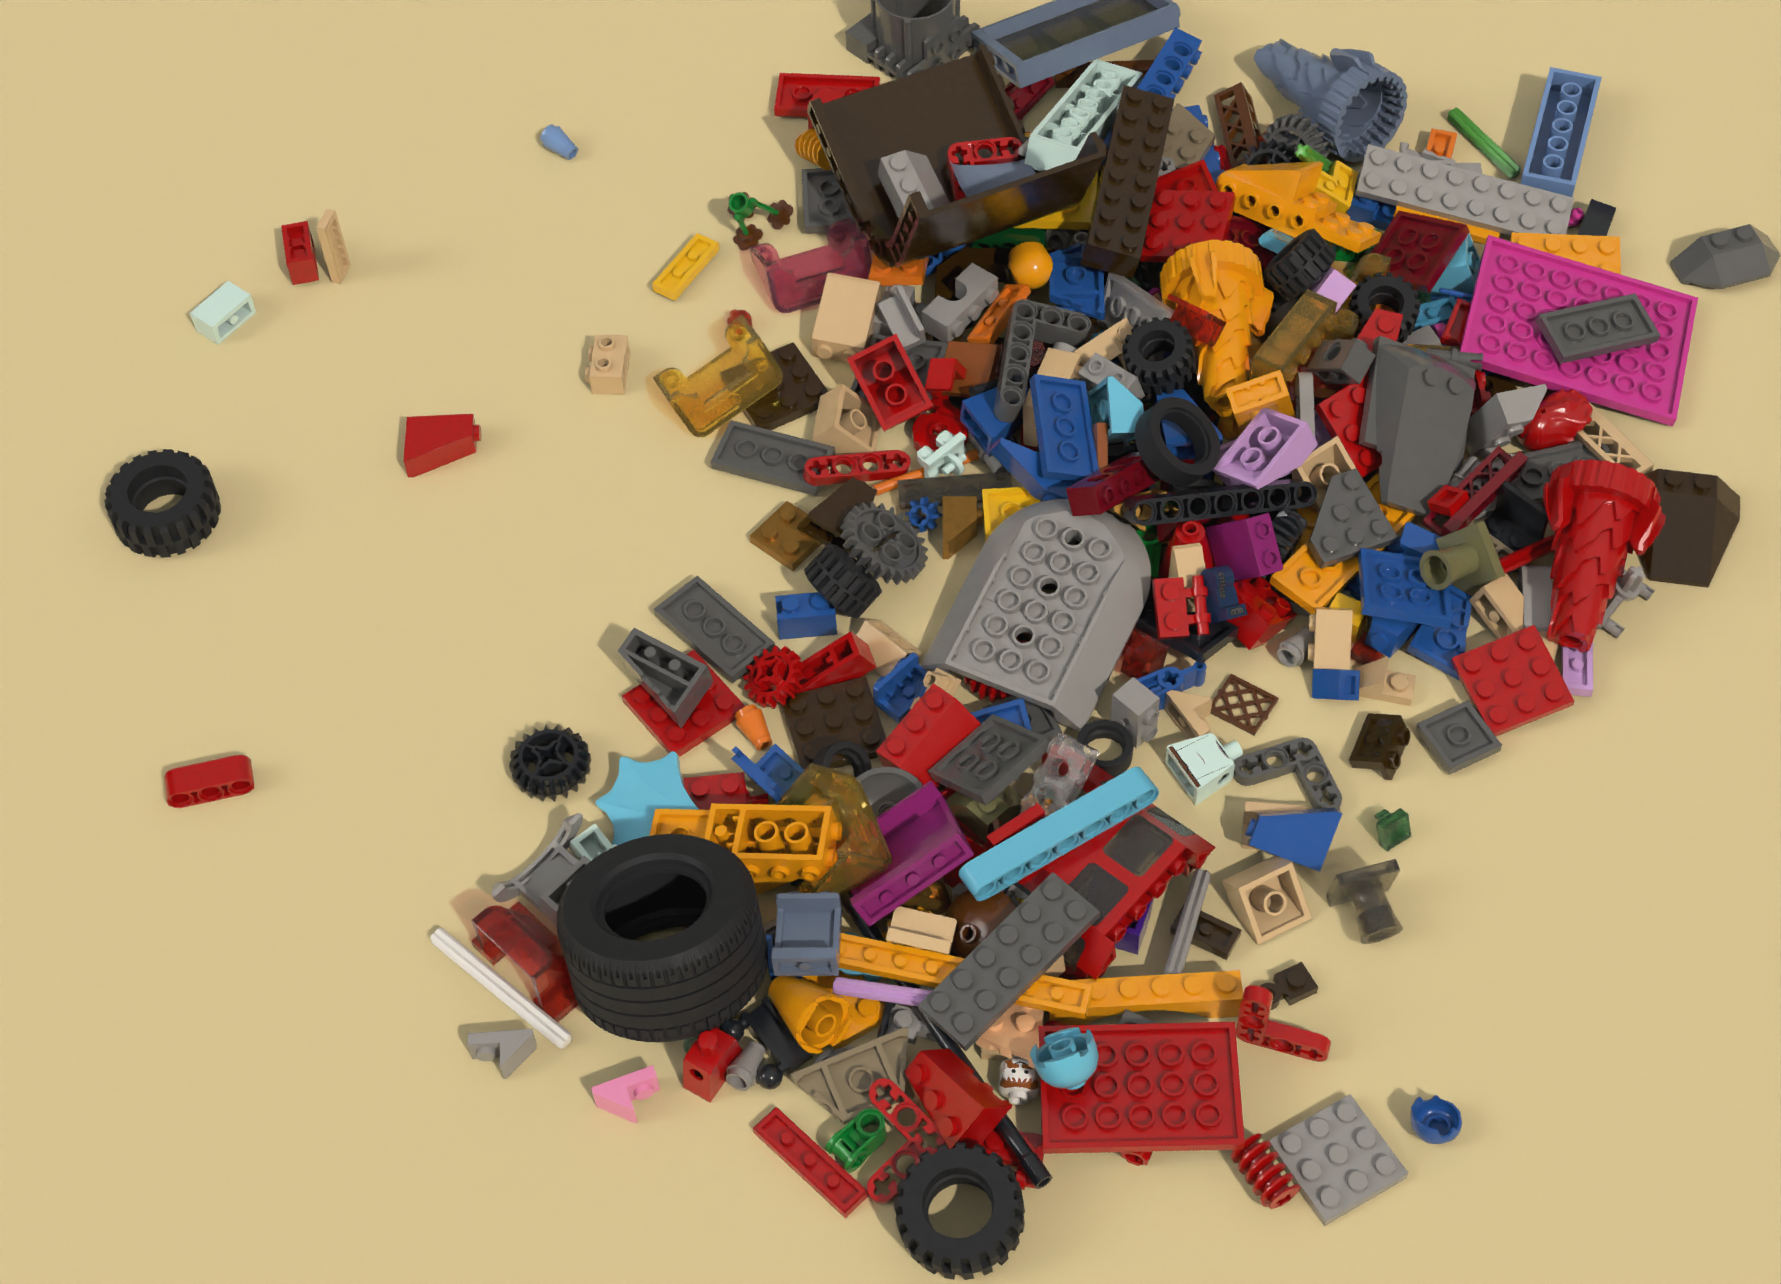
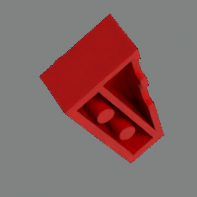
(955, 1098)

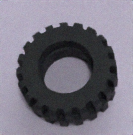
(155, 477)
(950, 1168)

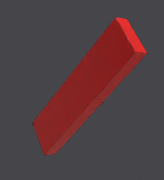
(810, 1162)

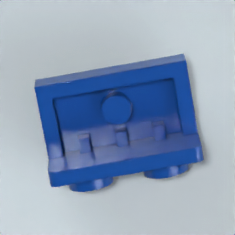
(900, 687)

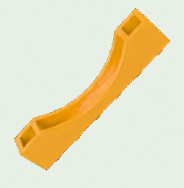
(1200, 993)

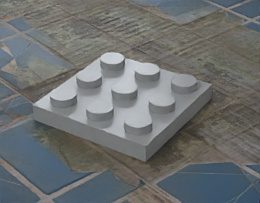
(1338, 1159)

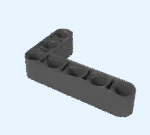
(1028, 323)

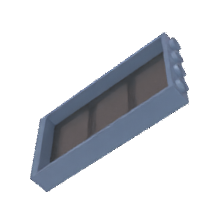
(1071, 34)

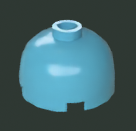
(1066, 1058)

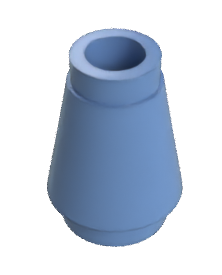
(558, 142)

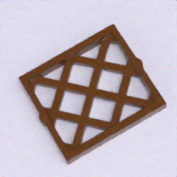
(1250, 689)

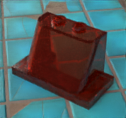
(532, 948)

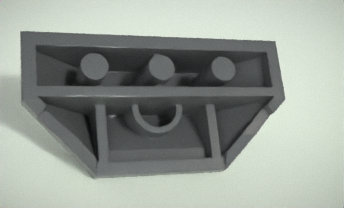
(1727, 258)

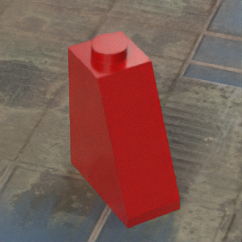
(438, 441)

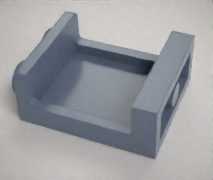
(807, 934)

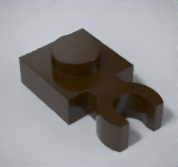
(1292, 985)

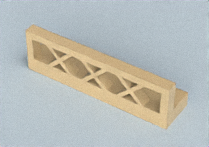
(1621, 448)

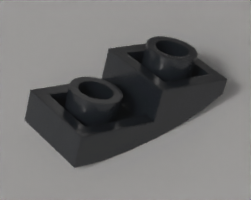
(1597, 219)

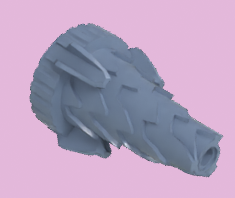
(1345, 94)

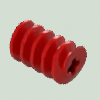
(1263, 1173)

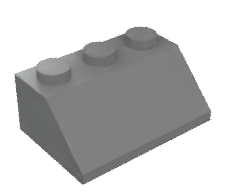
(909, 173)
(1502, 419)

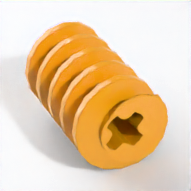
(809, 148)

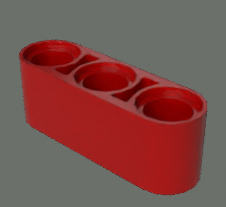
(209, 781)

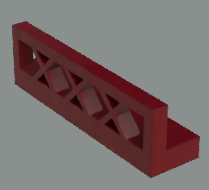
(1028, 96)
(1480, 498)

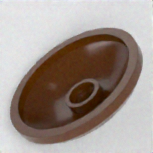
(978, 916)

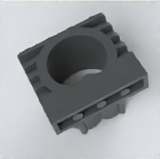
(911, 35)

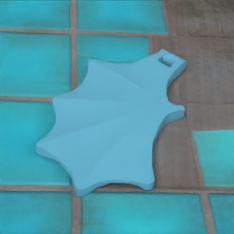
(640, 791)

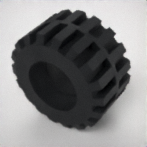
(1299, 264)
(1390, 292)
(1157, 337)
(842, 581)

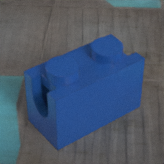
(805, 616)

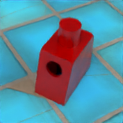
(710, 1058)

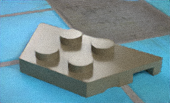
(1186, 138)
(844, 1080)

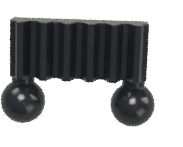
(775, 1037)

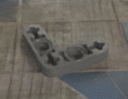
(1300, 765)

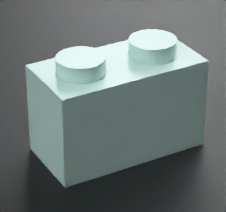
(223, 312)

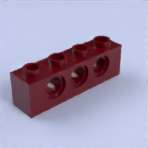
(1110, 485)

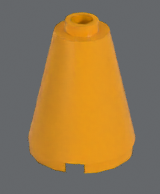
(810, 1012)

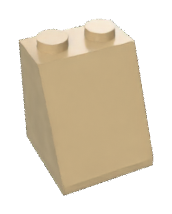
(845, 317)

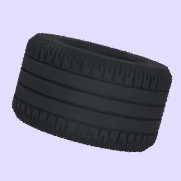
(672, 983)

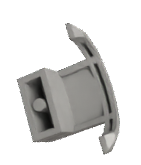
(548, 875)

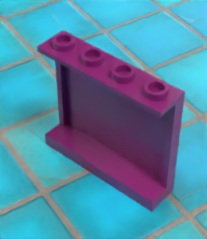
(923, 848)

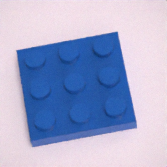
(1395, 590)

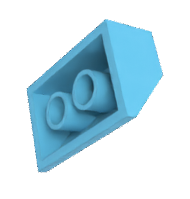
(1117, 407)

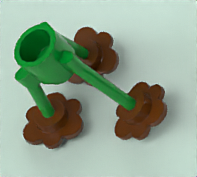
(742, 207)

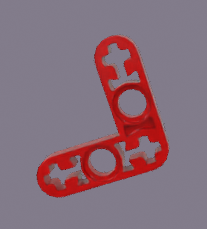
(970, 155)
(1257, 1029)
(912, 1147)

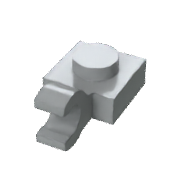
(905, 1016)

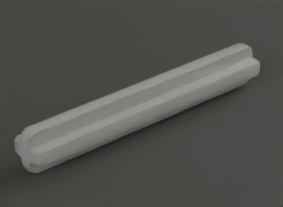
(1187, 922)

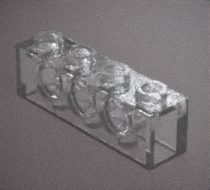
(1066, 788)

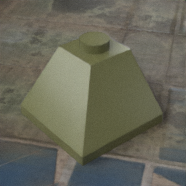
(979, 816)

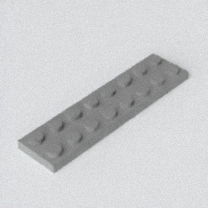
(1461, 194)

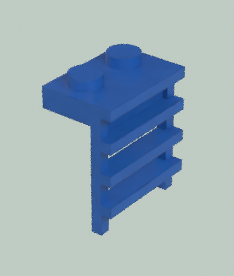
(772, 773)

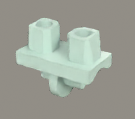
(945, 459)

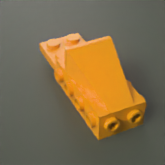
(1286, 201)
(771, 840)

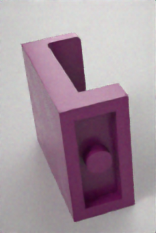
(1246, 546)

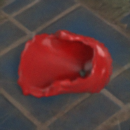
(1556, 420)

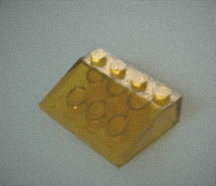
(1295, 336)

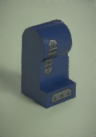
(1222, 596)

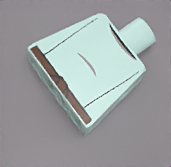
(1202, 764)

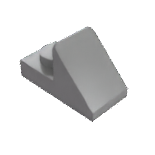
(509, 1045)

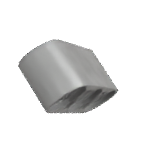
(1536, 588)

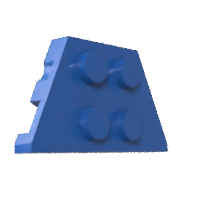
(1076, 284)

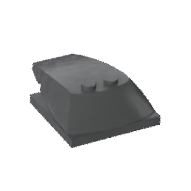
(1416, 421)

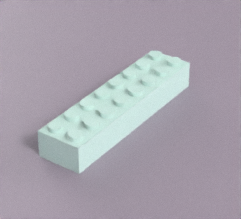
(1082, 110)

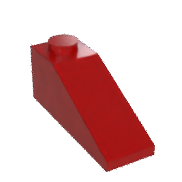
(836, 663)

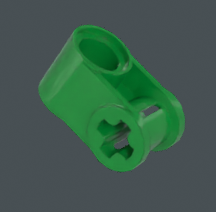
(855, 1145)

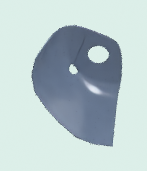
(980, 178)

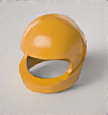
(1030, 264)

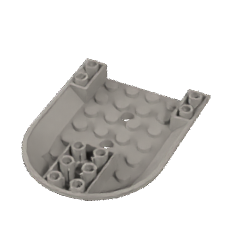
(1073, 630)

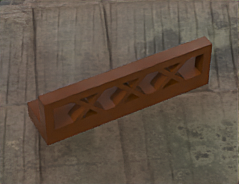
(1244, 107)

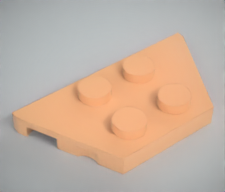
(1014, 1033)

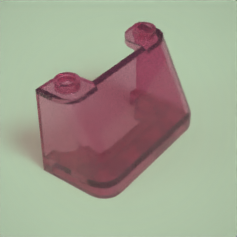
(800, 278)

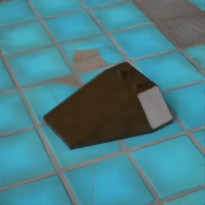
(1697, 527)

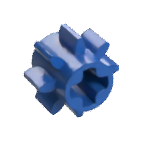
(927, 508)

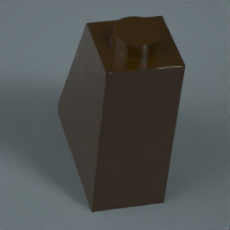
(827, 517)

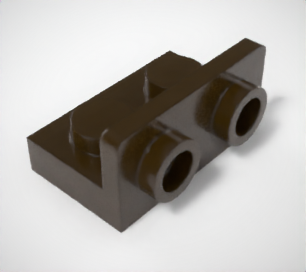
(1381, 744)

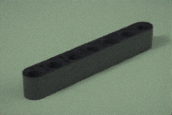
(1207, 499)

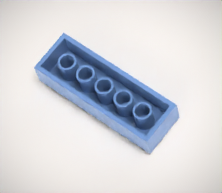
(1561, 131)

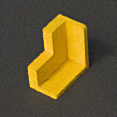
(1338, 185)

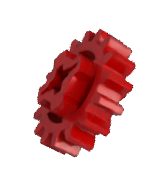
(774, 677)

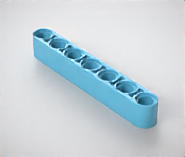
(1058, 833)

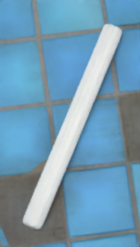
(501, 988)

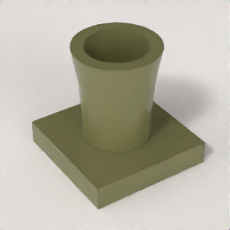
(1463, 559)

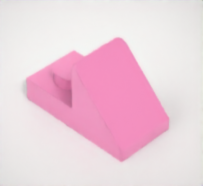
(618, 1093)

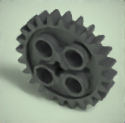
(869, 528)

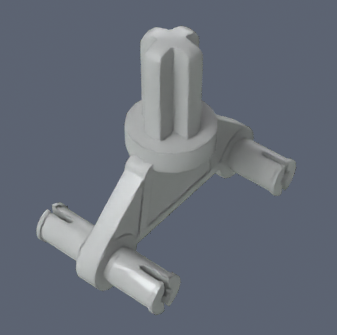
(1626, 589)

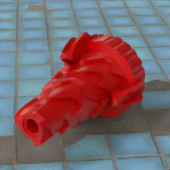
(1597, 519)

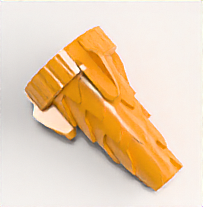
(1229, 285)

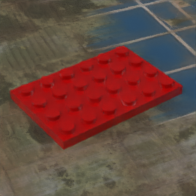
(1149, 1091)

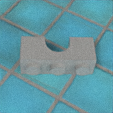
(948, 318)

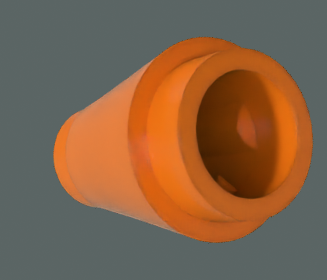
(753, 726)

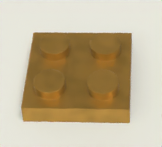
(782, 539)

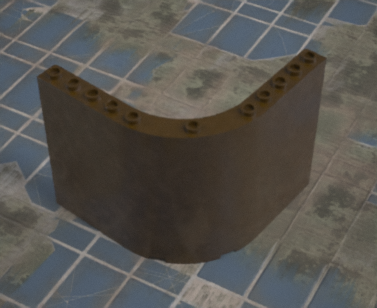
(927, 116)

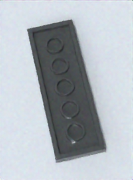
(1009, 961)

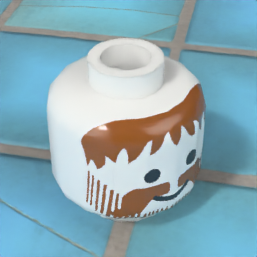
(1018, 1081)

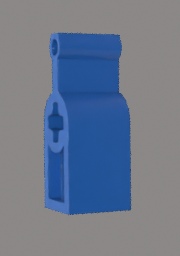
(1173, 679)

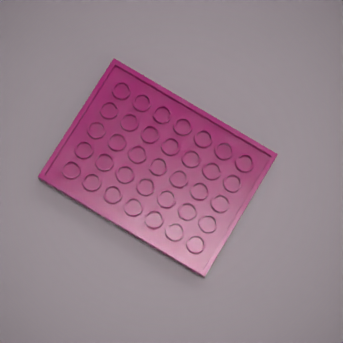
(1522, 282)

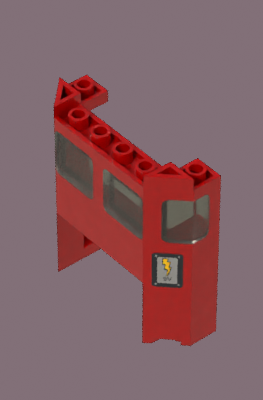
(1114, 873)

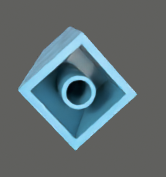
(1461, 271)

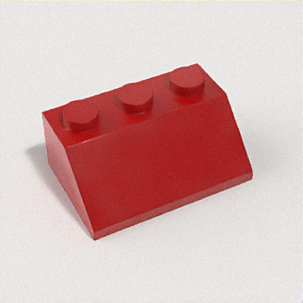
(927, 734)

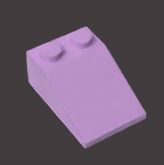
(1267, 449)

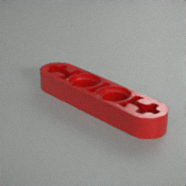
(855, 463)

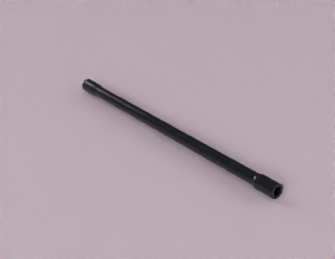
(1028, 1159)

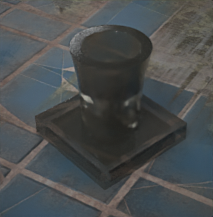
(1366, 891)

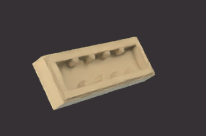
(333, 246)

